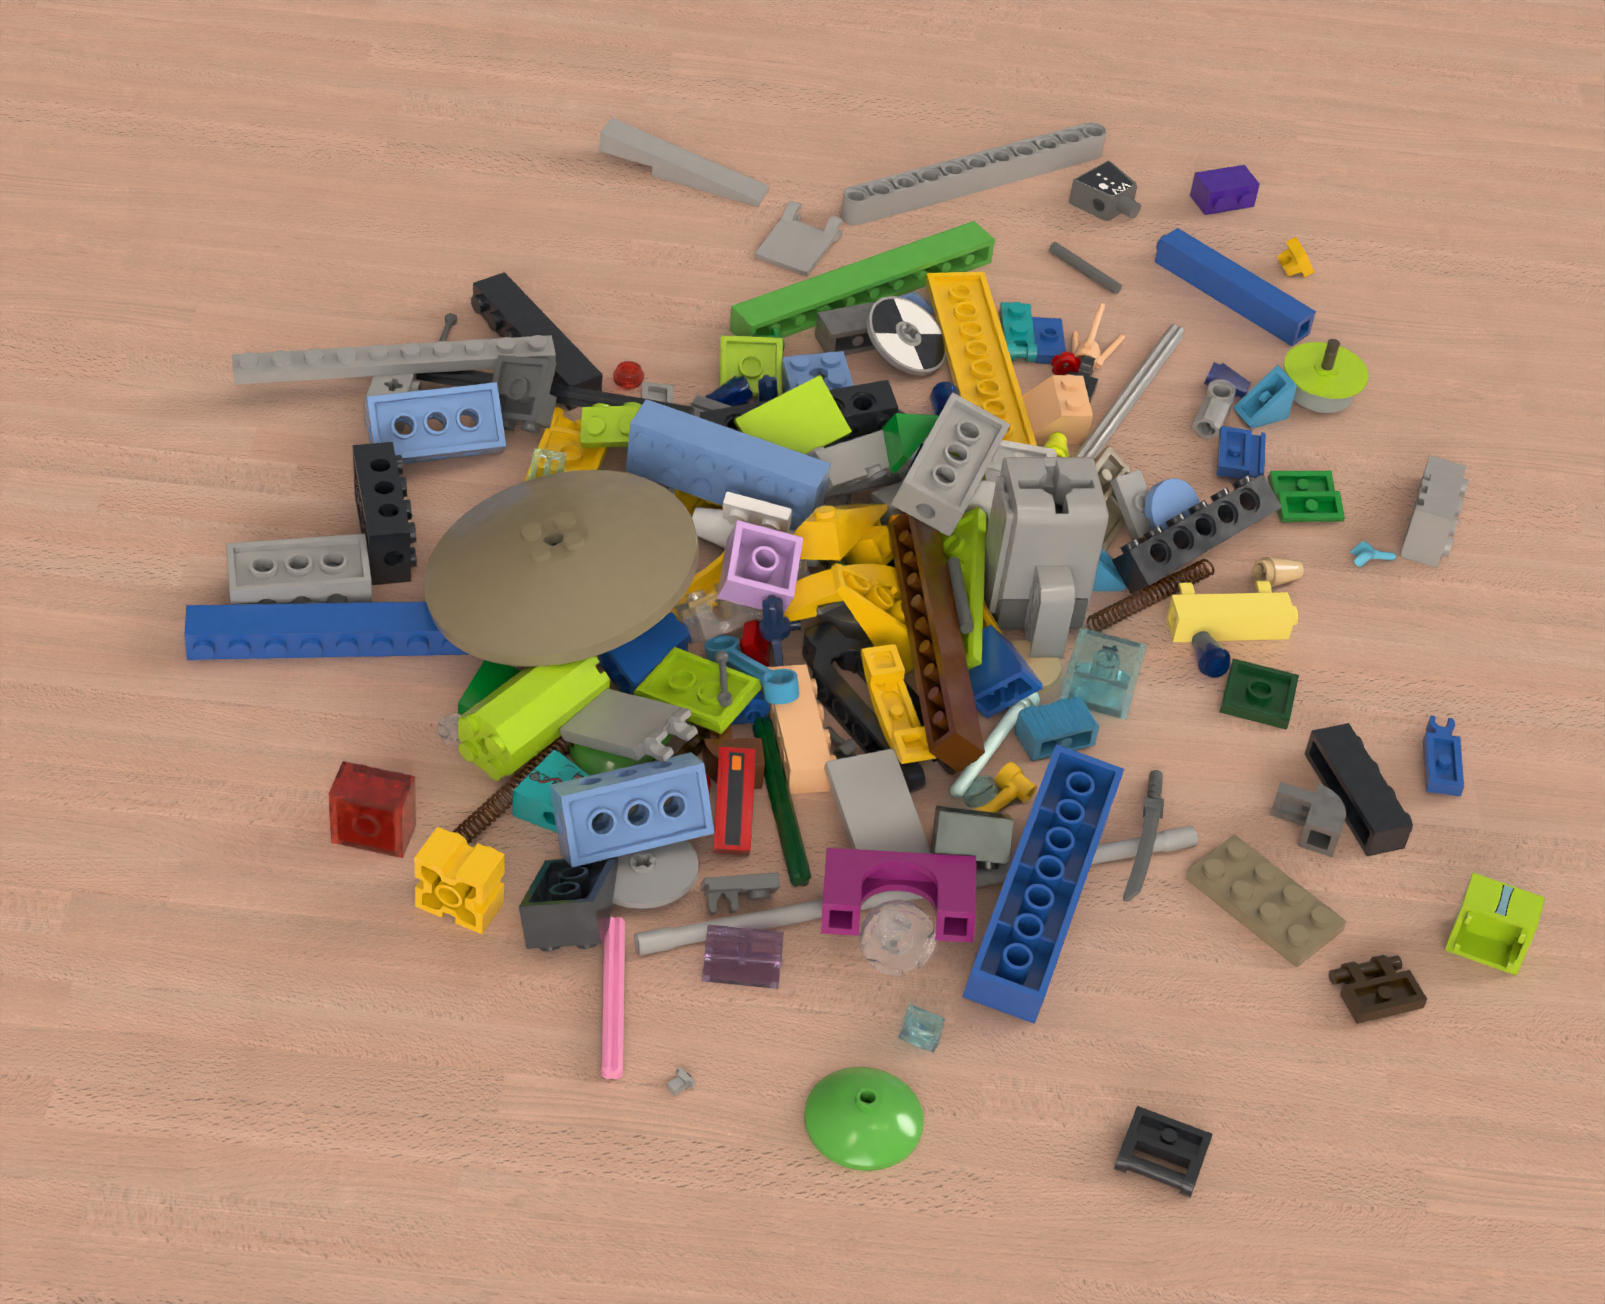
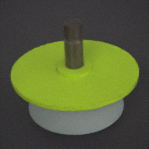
(1325, 375)

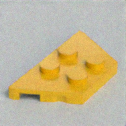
(565, 438)

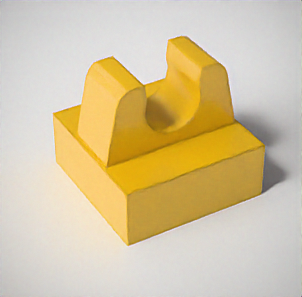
(1295, 259)

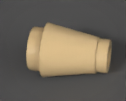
(1277, 570)

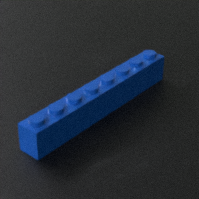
(313, 631)

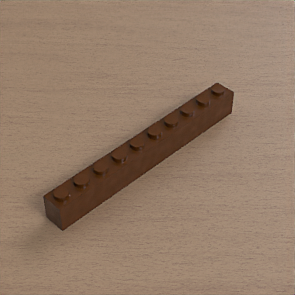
(935, 643)

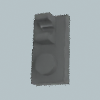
(730, 887)

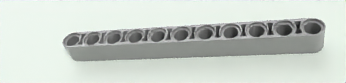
(972, 173)

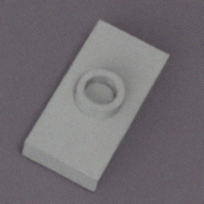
(1131, 496)

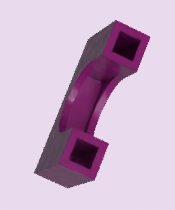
(941, 879)

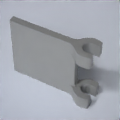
(796, 244)

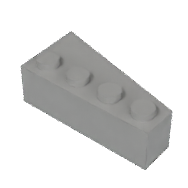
(859, 465)
(1435, 512)

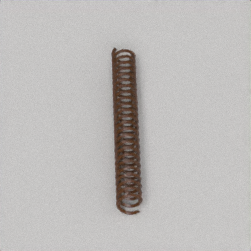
(1154, 586)
(506, 791)

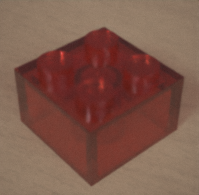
(372, 809)

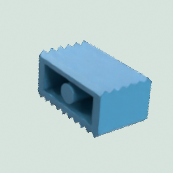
(1060, 723)

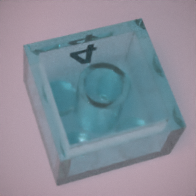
(1104, 672)

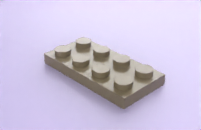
(1265, 900)

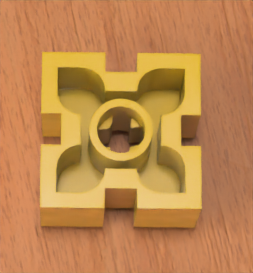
(459, 879)

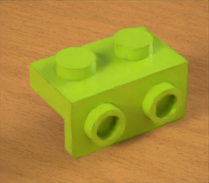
(607, 425)

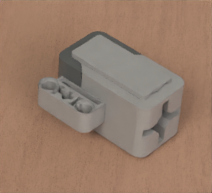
(1044, 547)

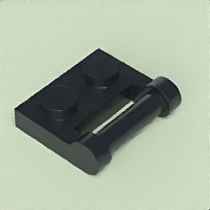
(1167, 1141)

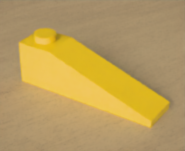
(835, 530)
(875, 609)

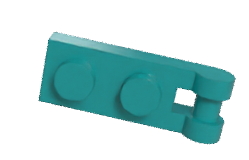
(1018, 330)

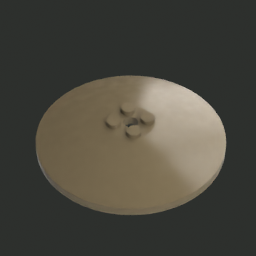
(528, 604)

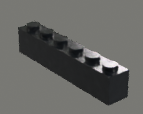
(516, 315)

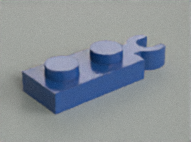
(1442, 759)

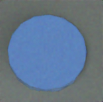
(1168, 500)

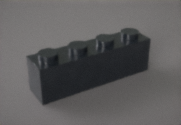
(1369, 802)

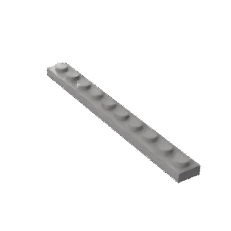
(385, 359)

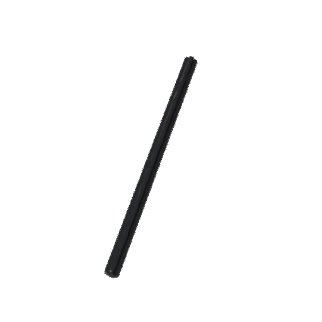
(565, 394)

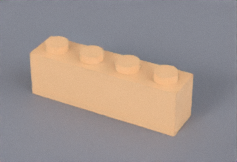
(801, 736)

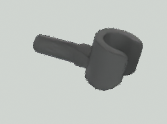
(844, 748)

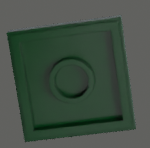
(1259, 693)

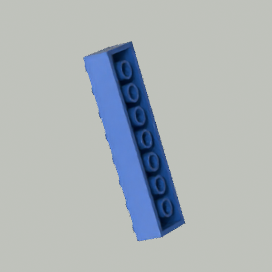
(1043, 884)

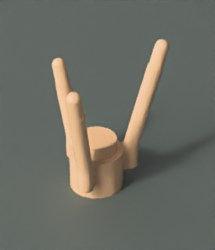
(1089, 346)

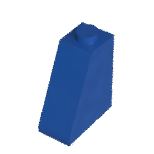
(636, 659)
(1002, 676)

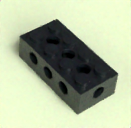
(384, 512)

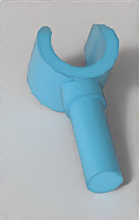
(1365, 552)

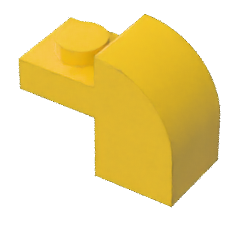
(872, 547)

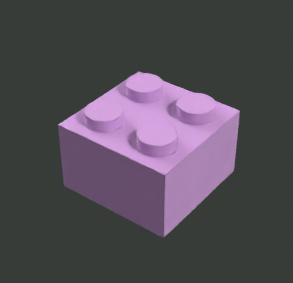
(759, 565)

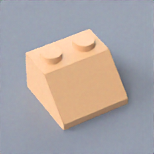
(1061, 407)

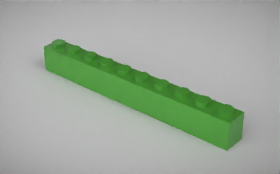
(863, 282)

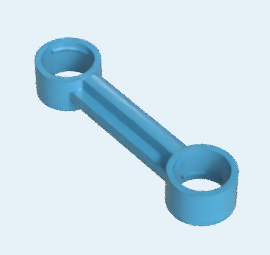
(779, 685)

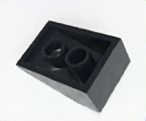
(569, 904)

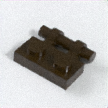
(1380, 996)

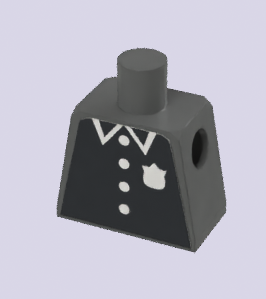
(1105, 192)

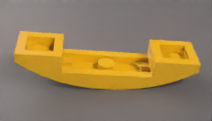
(821, 590)
(893, 704)

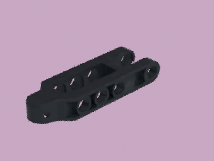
(844, 704)

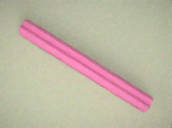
(613, 1000)

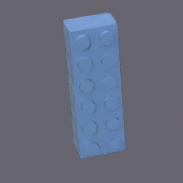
(717, 460)

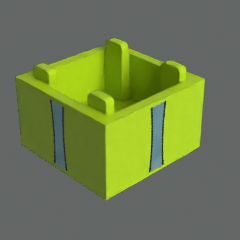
(1495, 923)

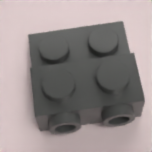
(525, 392)

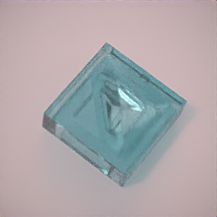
(921, 1028)

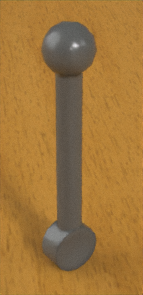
(450, 320)
(724, 697)

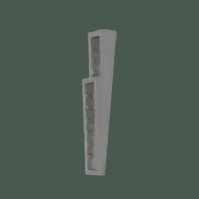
(678, 164)

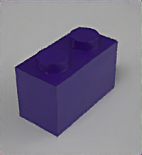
(1224, 189)

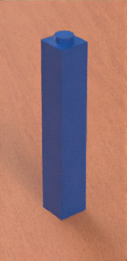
(1234, 286)

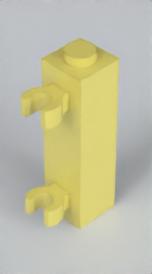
(1231, 616)

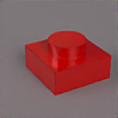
(754, 644)

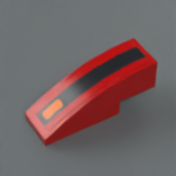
(734, 801)

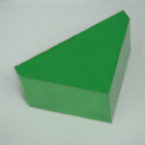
(904, 435)

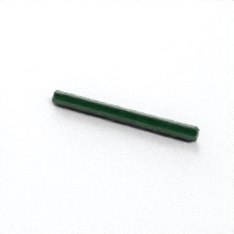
(782, 804)

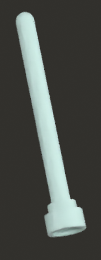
(991, 745)

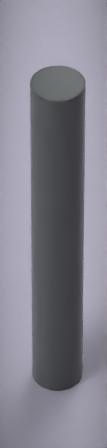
(1085, 268)
(960, 595)

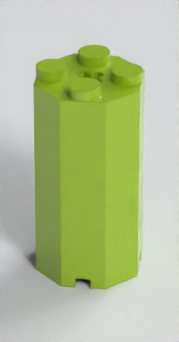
(527, 714)

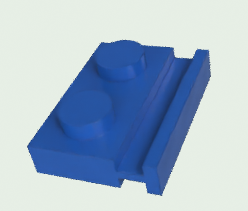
(1240, 453)

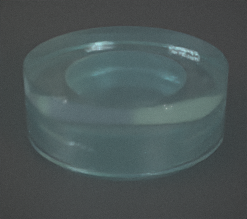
(980, 791)

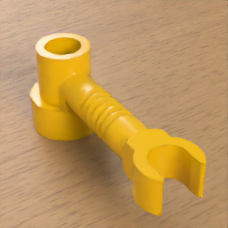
(1013, 785)

